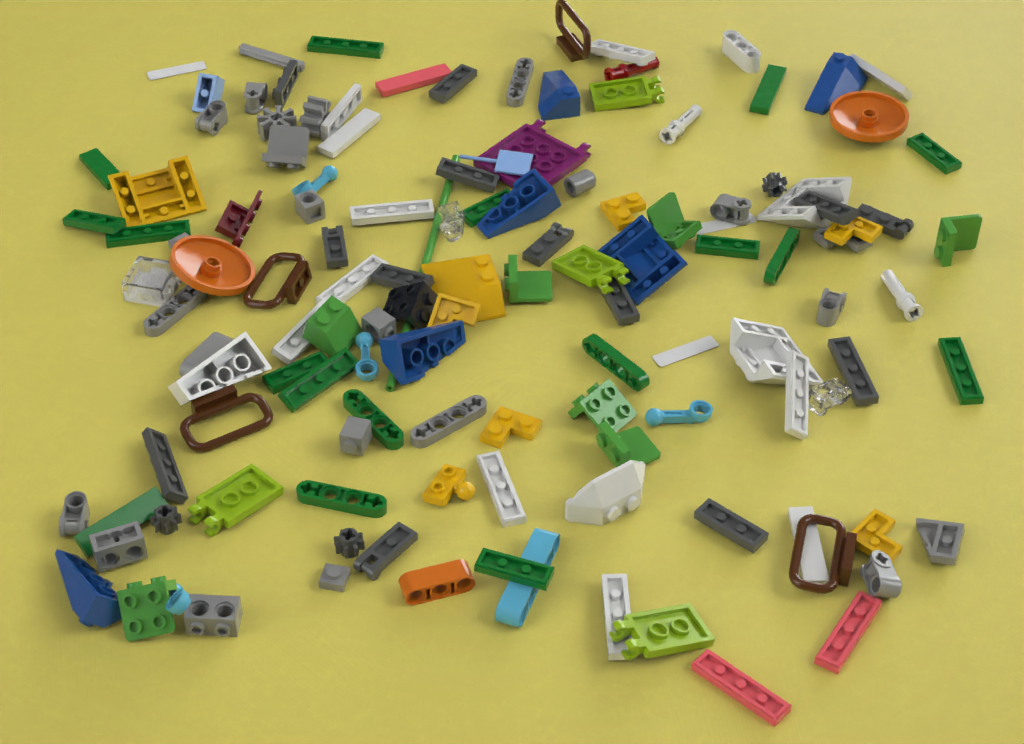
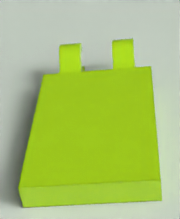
(625, 93)
(591, 268)
(234, 499)
(662, 632)

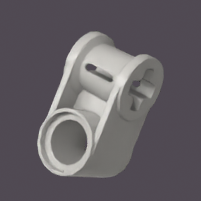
(255, 97)
(212, 118)
(731, 208)
(830, 307)
(74, 514)
(881, 576)

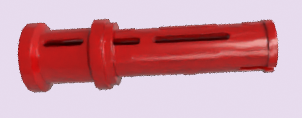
(625, 71)

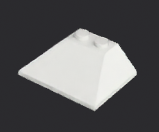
(785, 212)
(763, 351)

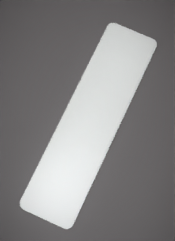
(176, 70)
(717, 225)
(685, 351)

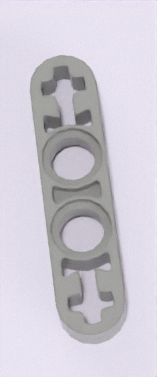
(519, 81)
(157, 323)
(426, 434)

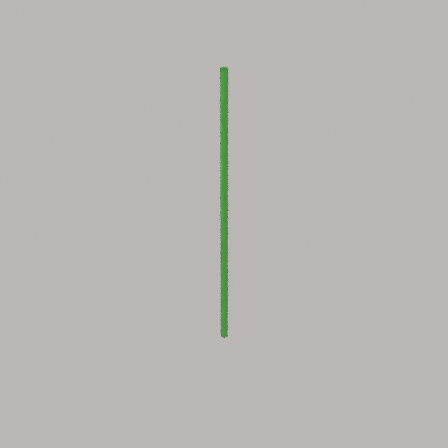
(391, 382)

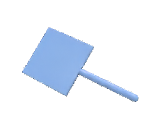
(507, 162)

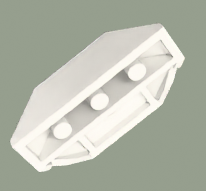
(608, 495)

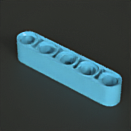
(517, 597)

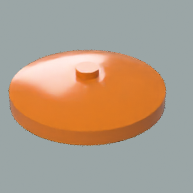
(869, 116)
(211, 265)

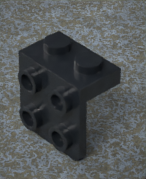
(411, 303)

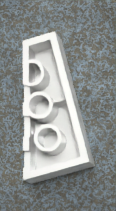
(227, 366)

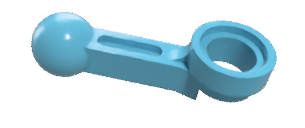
(329, 173)
(364, 342)
(656, 416)
(178, 600)

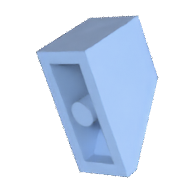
(207, 90)

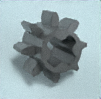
(774, 184)
(166, 519)
(349, 543)

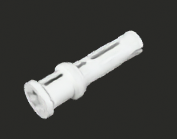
(677, 127)
(904, 300)

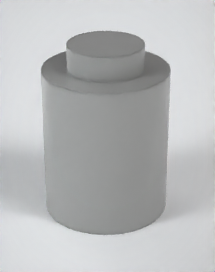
(579, 182)

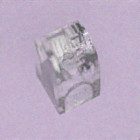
(453, 221)
(827, 395)

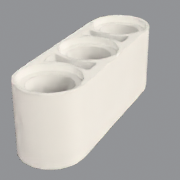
(741, 51)

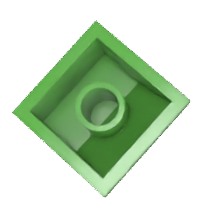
(332, 327)

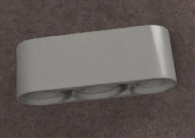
(203, 351)

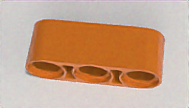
(436, 582)

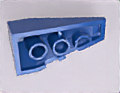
(838, 78)
(558, 97)
(525, 203)
(416, 351)
(88, 593)

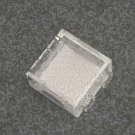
(150, 282)

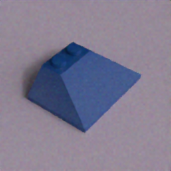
(645, 256)

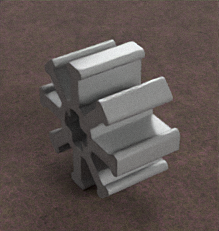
(315, 112)
(278, 118)

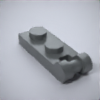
(891, 225)
(548, 244)
(334, 247)
(385, 550)

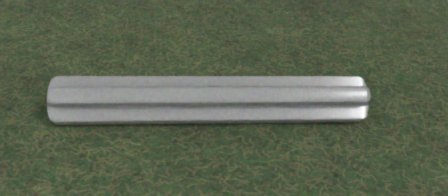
(268, 56)

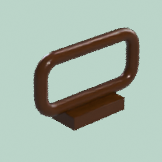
(568, 41)
(291, 289)
(219, 402)
(842, 555)

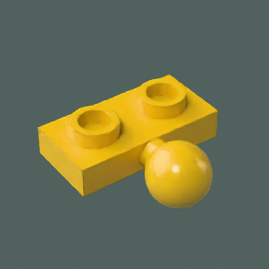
(446, 483)

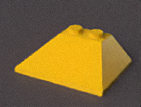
(158, 194)
(471, 280)

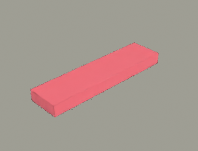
(412, 80)
(848, 632)
(741, 687)

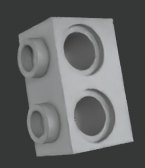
(118, 546)
(213, 615)

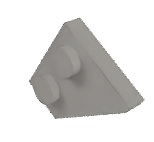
(941, 539)

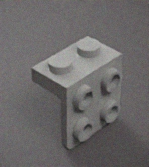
(287, 147)

